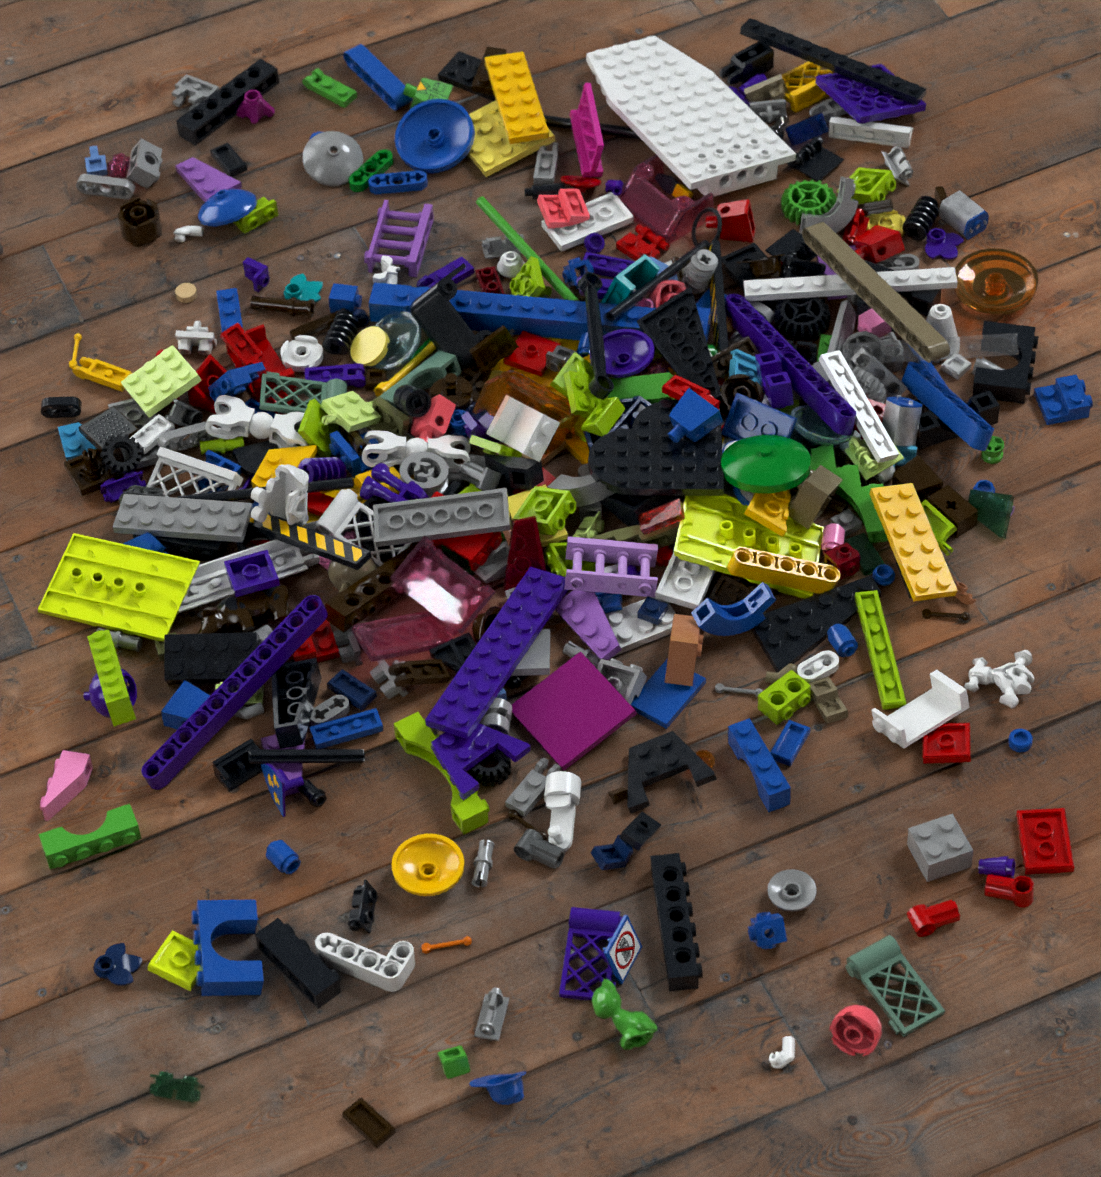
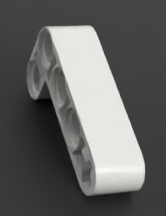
(336, 950)

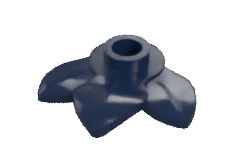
(120, 965)

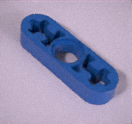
(384, 188)

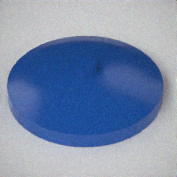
(434, 135)

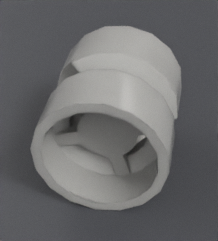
(498, 716)

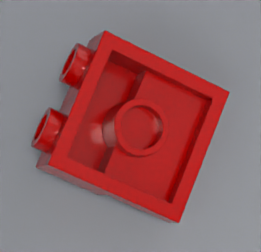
(319, 645)

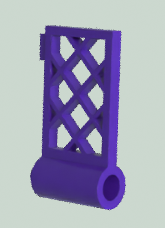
(587, 924)

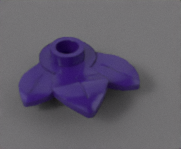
(942, 244)

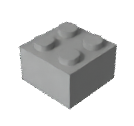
(940, 847)

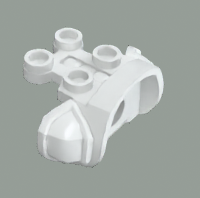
(279, 498)

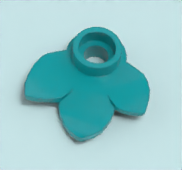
(303, 289)

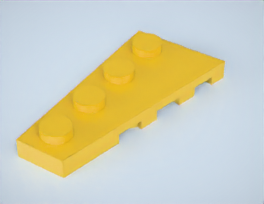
(770, 510)

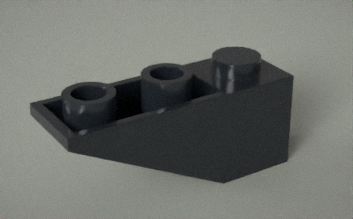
(516, 471)

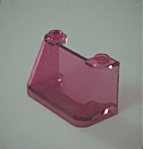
(441, 587)

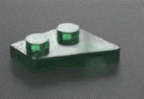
(993, 510)

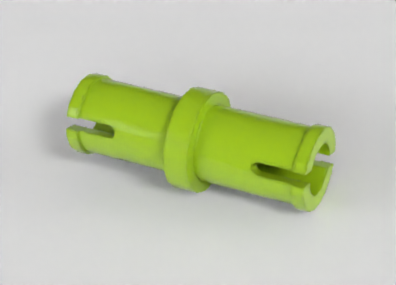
(221, 445)

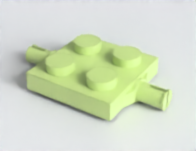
(349, 412)

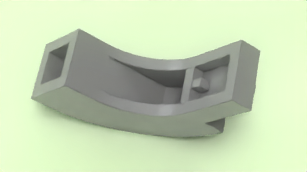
(840, 213)
(583, 489)

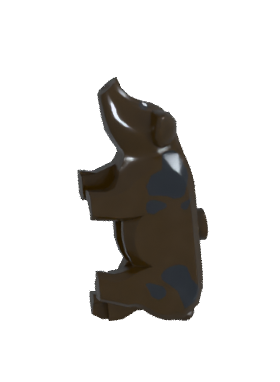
(246, 611)

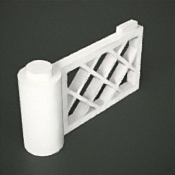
(340, 514)

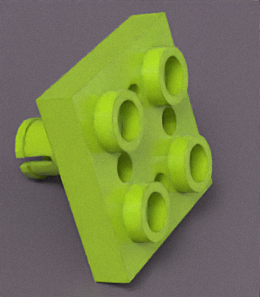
(530, 281)

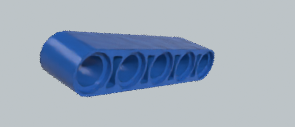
(377, 76)

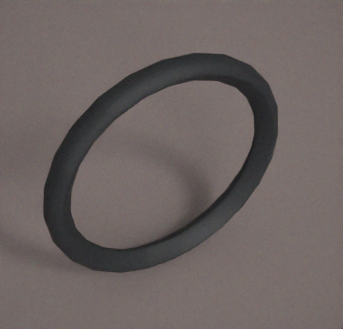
(709, 209)

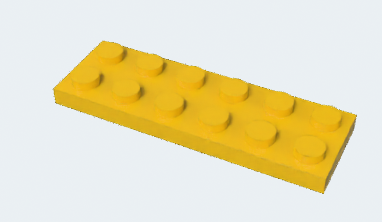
(516, 98)
(913, 542)

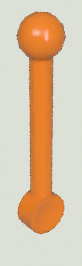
(426, 947)

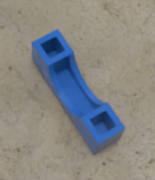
(770, 781)

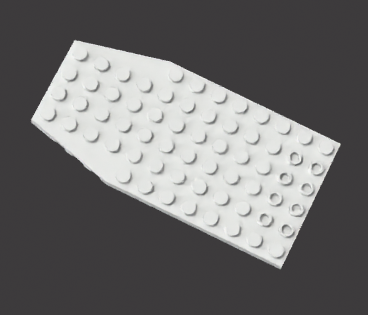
(688, 116)

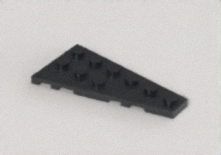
(681, 340)
(804, 624)

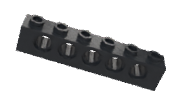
(224, 103)
(679, 975)

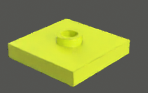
(176, 961)

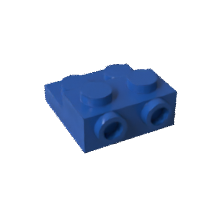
(236, 380)
(1063, 400)

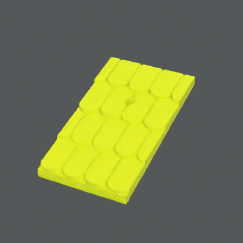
(718, 527)
(135, 592)

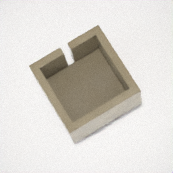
(813, 496)

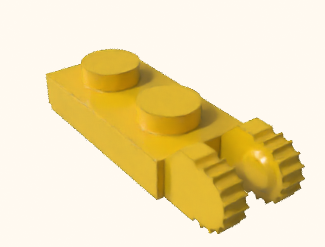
(101, 373)

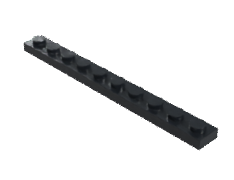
(833, 61)

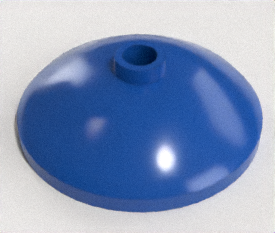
(226, 207)

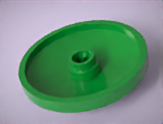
(766, 464)

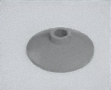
(792, 882)

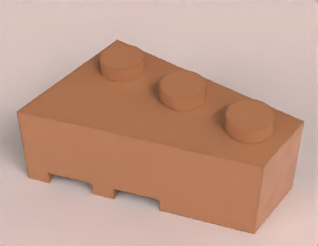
(684, 647)

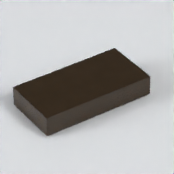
(368, 1122)

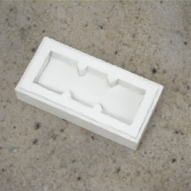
(149, 434)

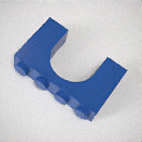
(217, 974)

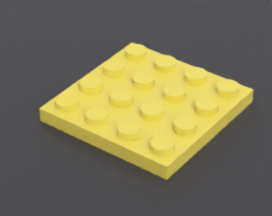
(491, 146)

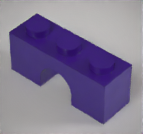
(774, 381)

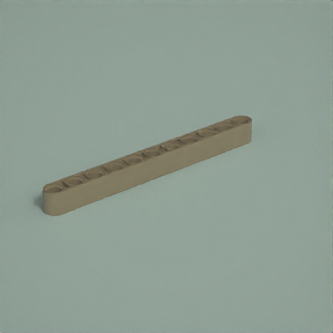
(876, 292)

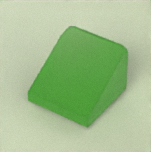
(454, 1062)

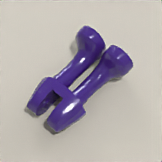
(382, 474)

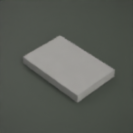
(537, 658)

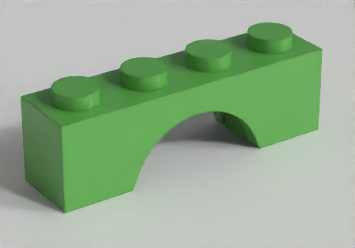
(64, 847)

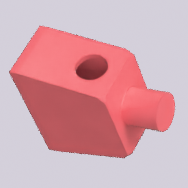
(435, 421)

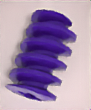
(323, 468)

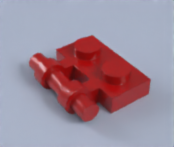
(636, 247)

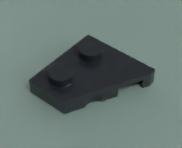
(454, 652)

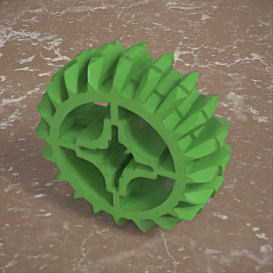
(808, 198)

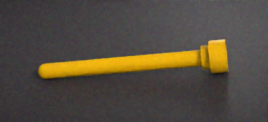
(384, 386)

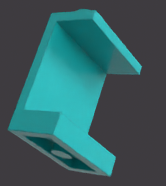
(629, 279)

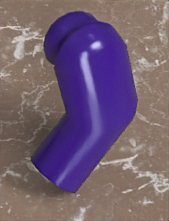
(614, 186)

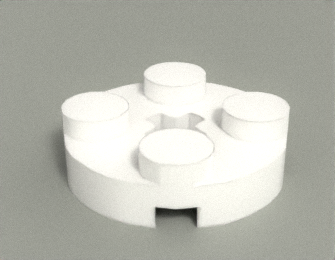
(302, 343)

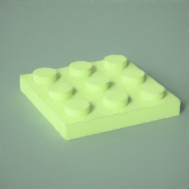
(161, 381)

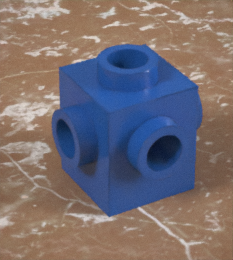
(582, 266)
(775, 930)

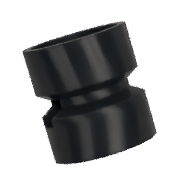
(412, 400)

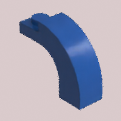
(734, 618)

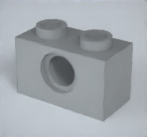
(144, 163)

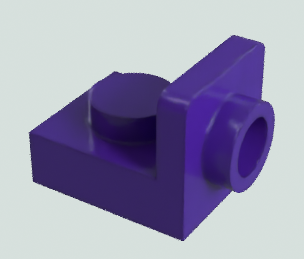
(257, 273)

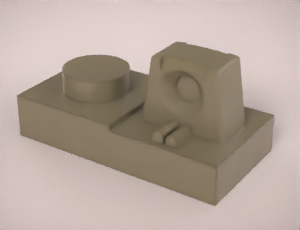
(769, 89)

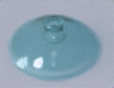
(403, 336)
(815, 429)

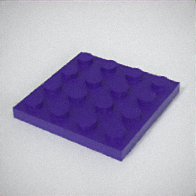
(865, 102)

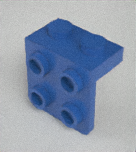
(351, 459)

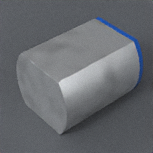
(963, 215)
(902, 420)

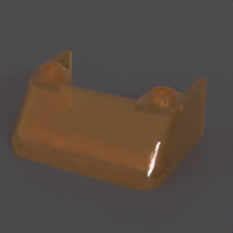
(531, 394)

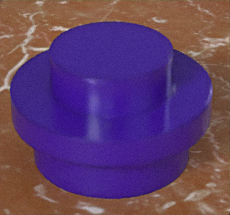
(594, 243)

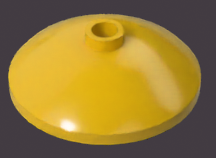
(427, 855)

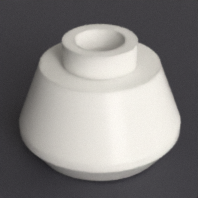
(510, 264)

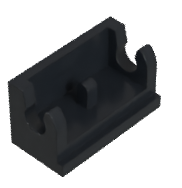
(801, 268)
(234, 768)

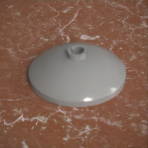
(330, 167)

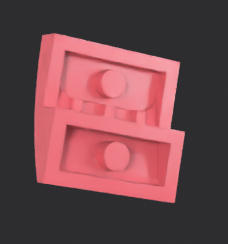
(563, 209)

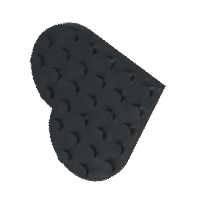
(653, 464)

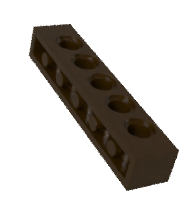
(365, 595)

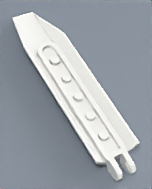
(213, 584)

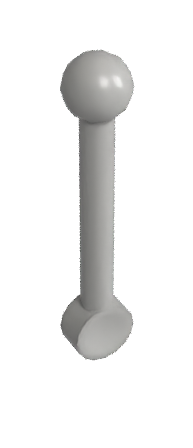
(719, 688)

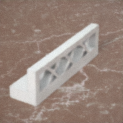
(870, 132)

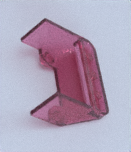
(657, 211)

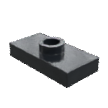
(640, 831)

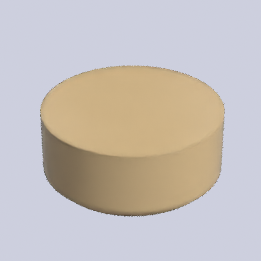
(186, 292)

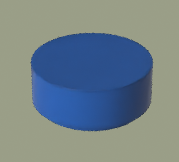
(1020, 740)

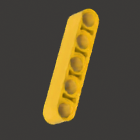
(783, 570)

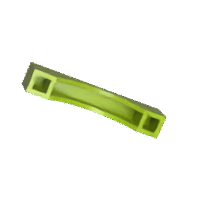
(111, 677)
(416, 741)

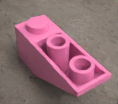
(69, 779)

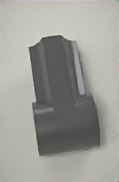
(482, 477)
(533, 846)

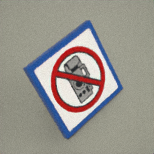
(622, 949)

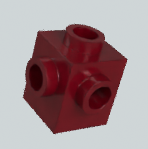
(844, 559)

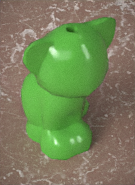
(634, 1026)

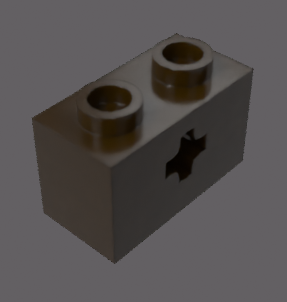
(955, 509)

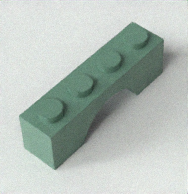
(426, 374)

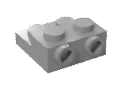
(625, 679)

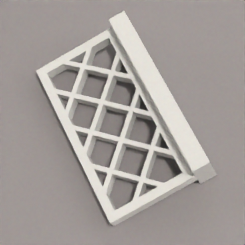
(193, 466)

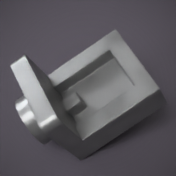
(559, 357)

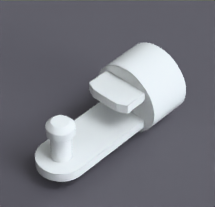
(562, 797)

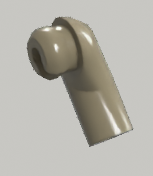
(772, 677)

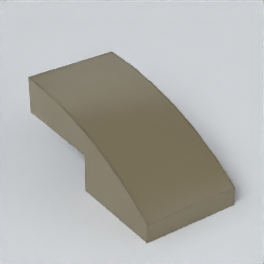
(827, 700)

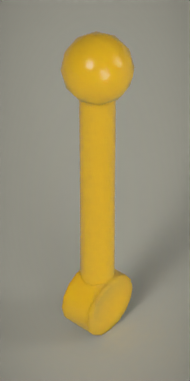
(77, 337)

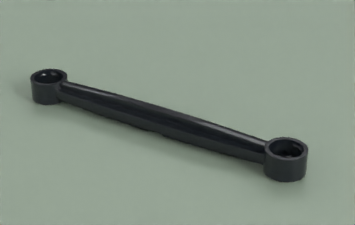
(601, 385)

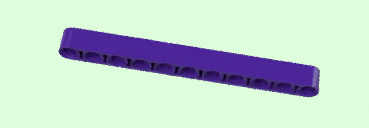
(804, 378)
(309, 616)

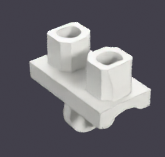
(196, 336)

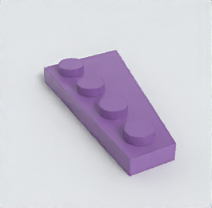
(587, 619)

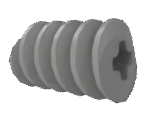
(700, 271)

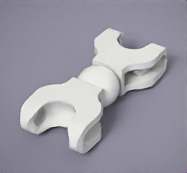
(241, 420)
(394, 449)

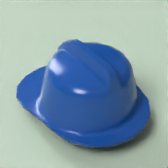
(502, 1087)

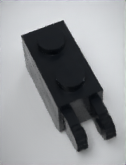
(748, 62)

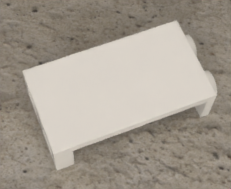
(522, 428)
(923, 713)

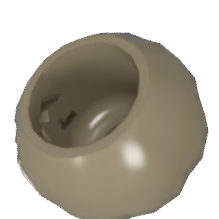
(344, 576)

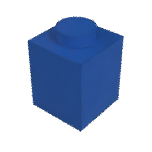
(344, 297)

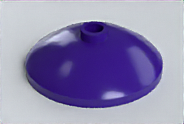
(627, 352)

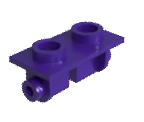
(114, 488)

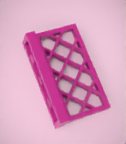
(587, 134)

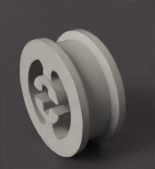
(423, 467)

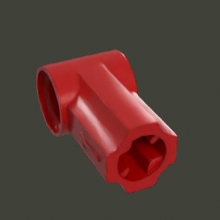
(1010, 889)
(927, 919)

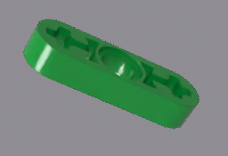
(372, 163)

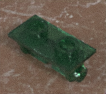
(185, 1087)

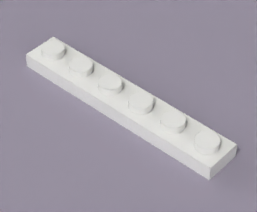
(866, 418)

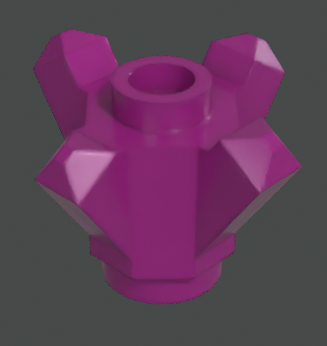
(254, 107)

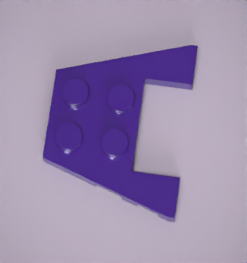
(460, 755)

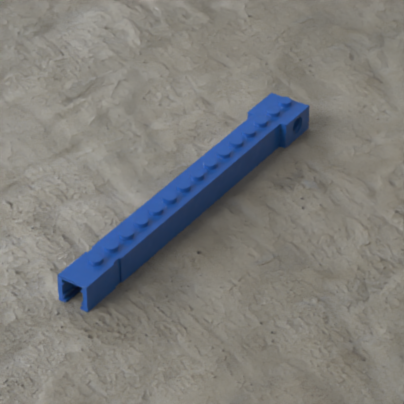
(523, 313)

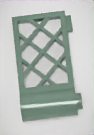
(328, 389)
(873, 963)

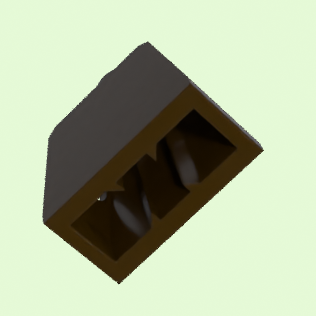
(921, 475)

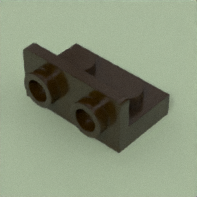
(493, 349)
(729, 590)

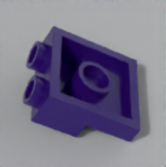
(251, 573)

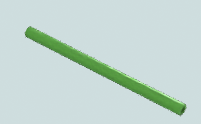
(524, 248)

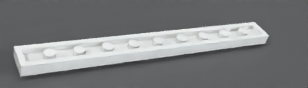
(834, 286)

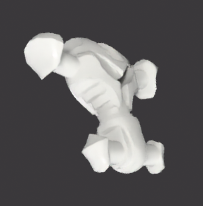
(1010, 678)

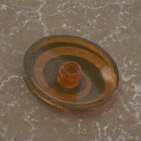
(996, 281)

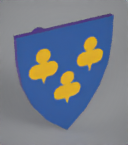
(279, 783)

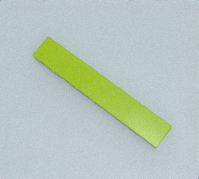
(880, 649)

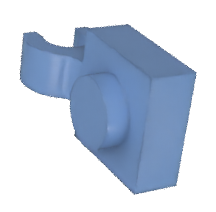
(96, 164)

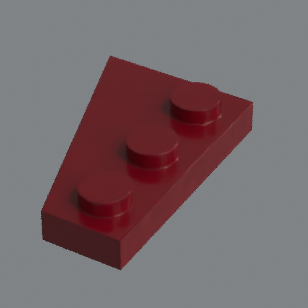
(523, 552)

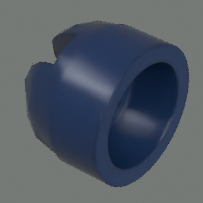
(362, 316)

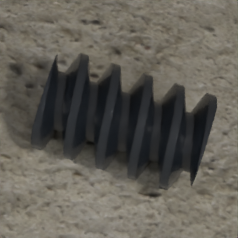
(921, 218)
(341, 333)

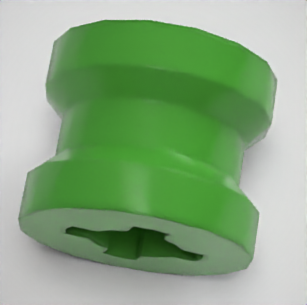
(994, 451)

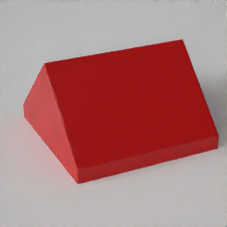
(209, 372)

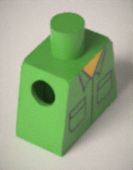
(427, 90)

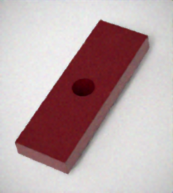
(489, 280)

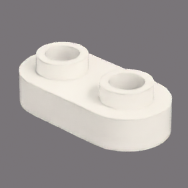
(816, 666)

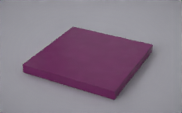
(572, 711)

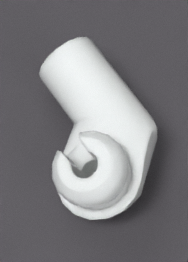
(180, 233)
(787, 1054)

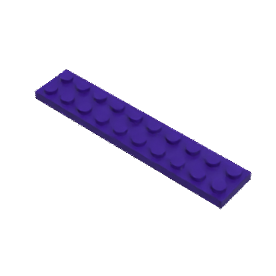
(497, 653)

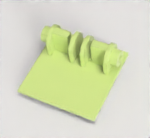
(861, 455)

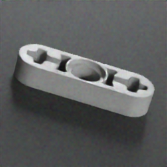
(92, 185)
(174, 439)

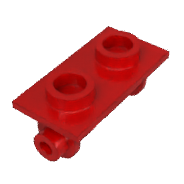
(855, 227)

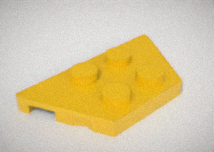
(280, 456)

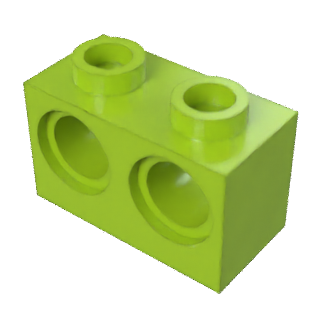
(784, 697)

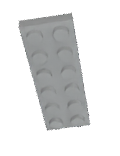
(441, 517)
(183, 518)

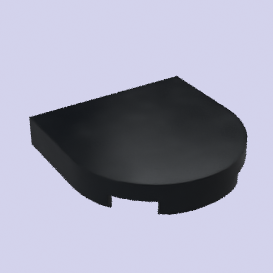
(251, 456)

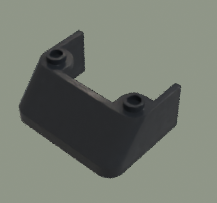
(444, 323)

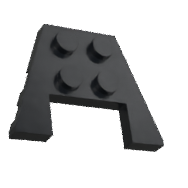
(659, 760)

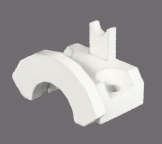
(388, 273)

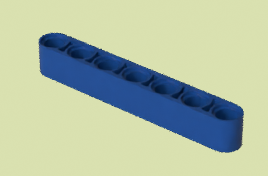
(947, 406)

